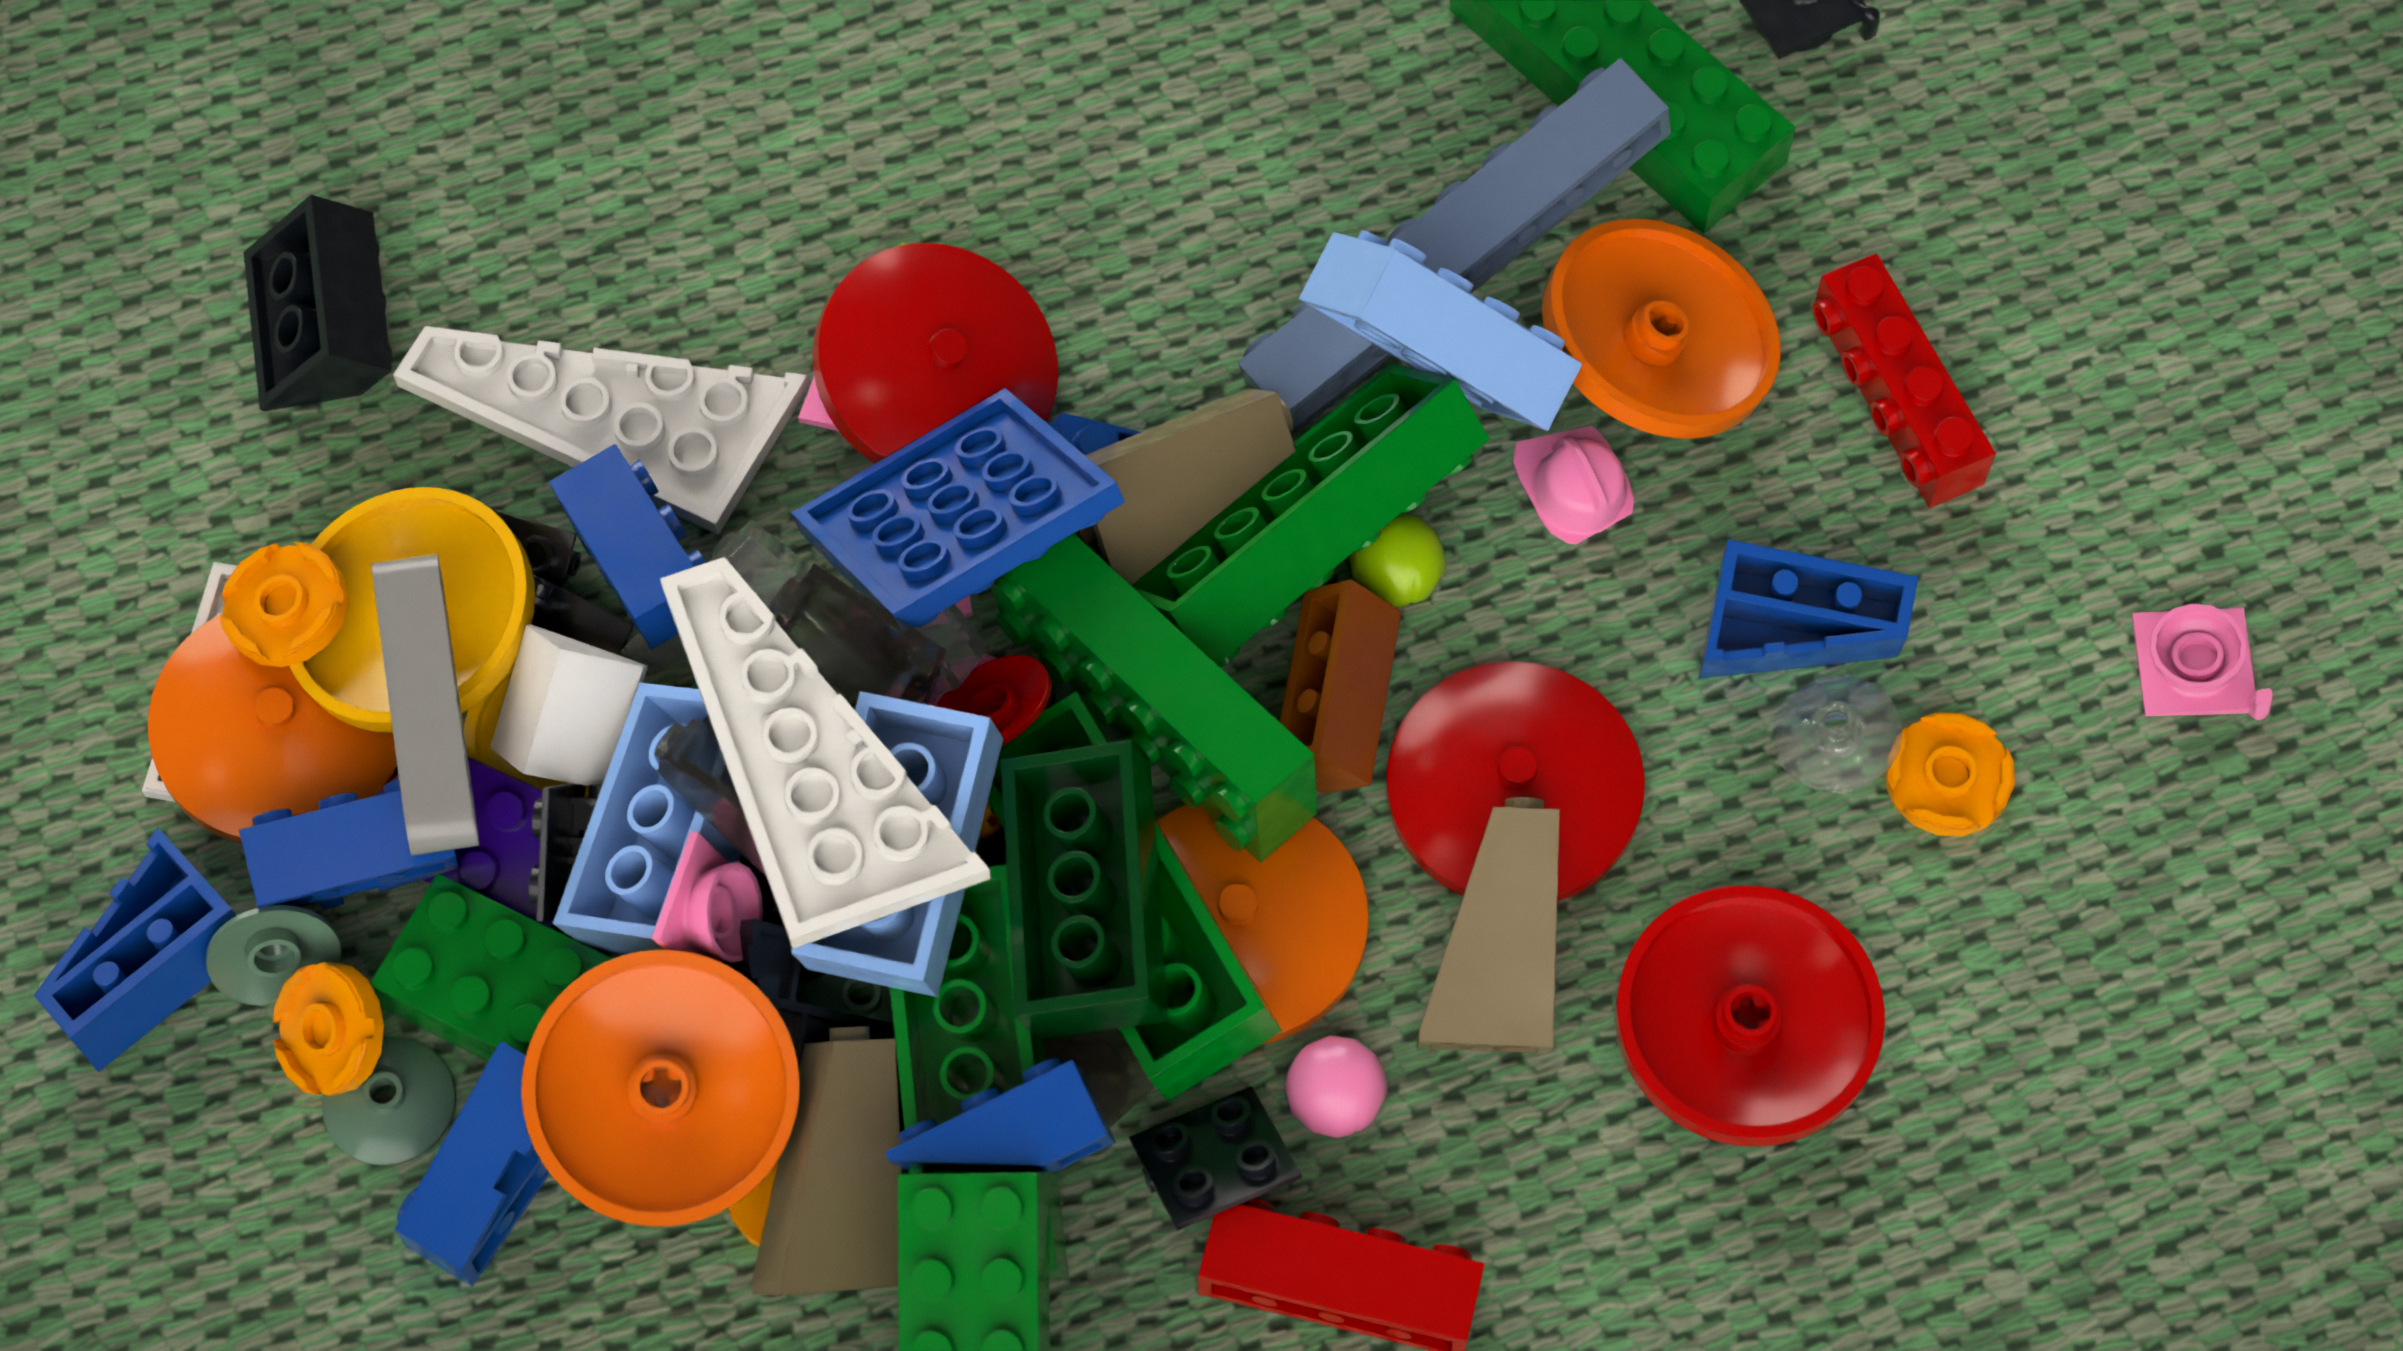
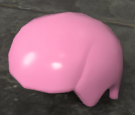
(1336, 1086)

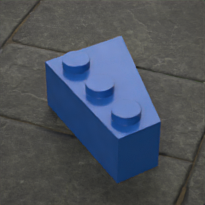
(627, 536)
(1802, 612)
(335, 851)
(138, 957)
(478, 1177)

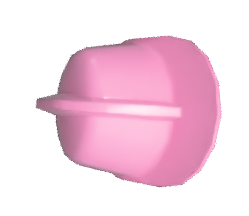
(1574, 482)

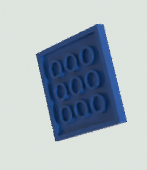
(957, 509)

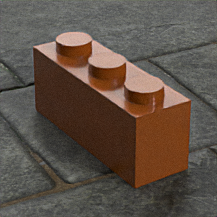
(1341, 681)

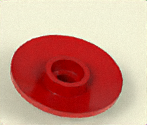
(1005, 689)

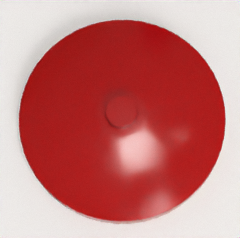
(924, 340)
(1506, 736)
(1749, 1015)

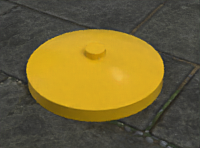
(485, 590)

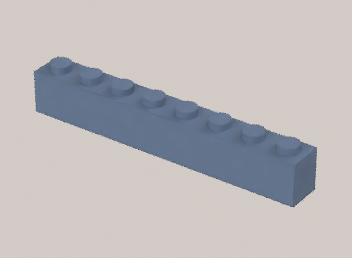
(1476, 227)

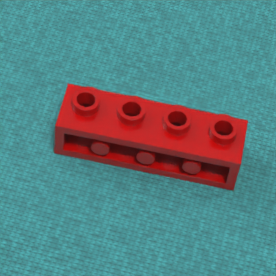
(1902, 381)
(1341, 1276)

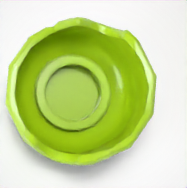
(1402, 562)

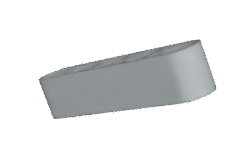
(424, 705)

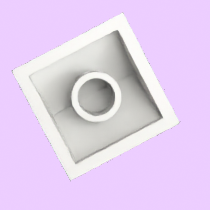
(565, 708)

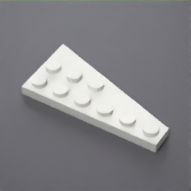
(687, 424)
(817, 787)

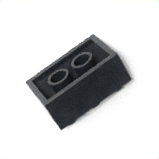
(317, 306)

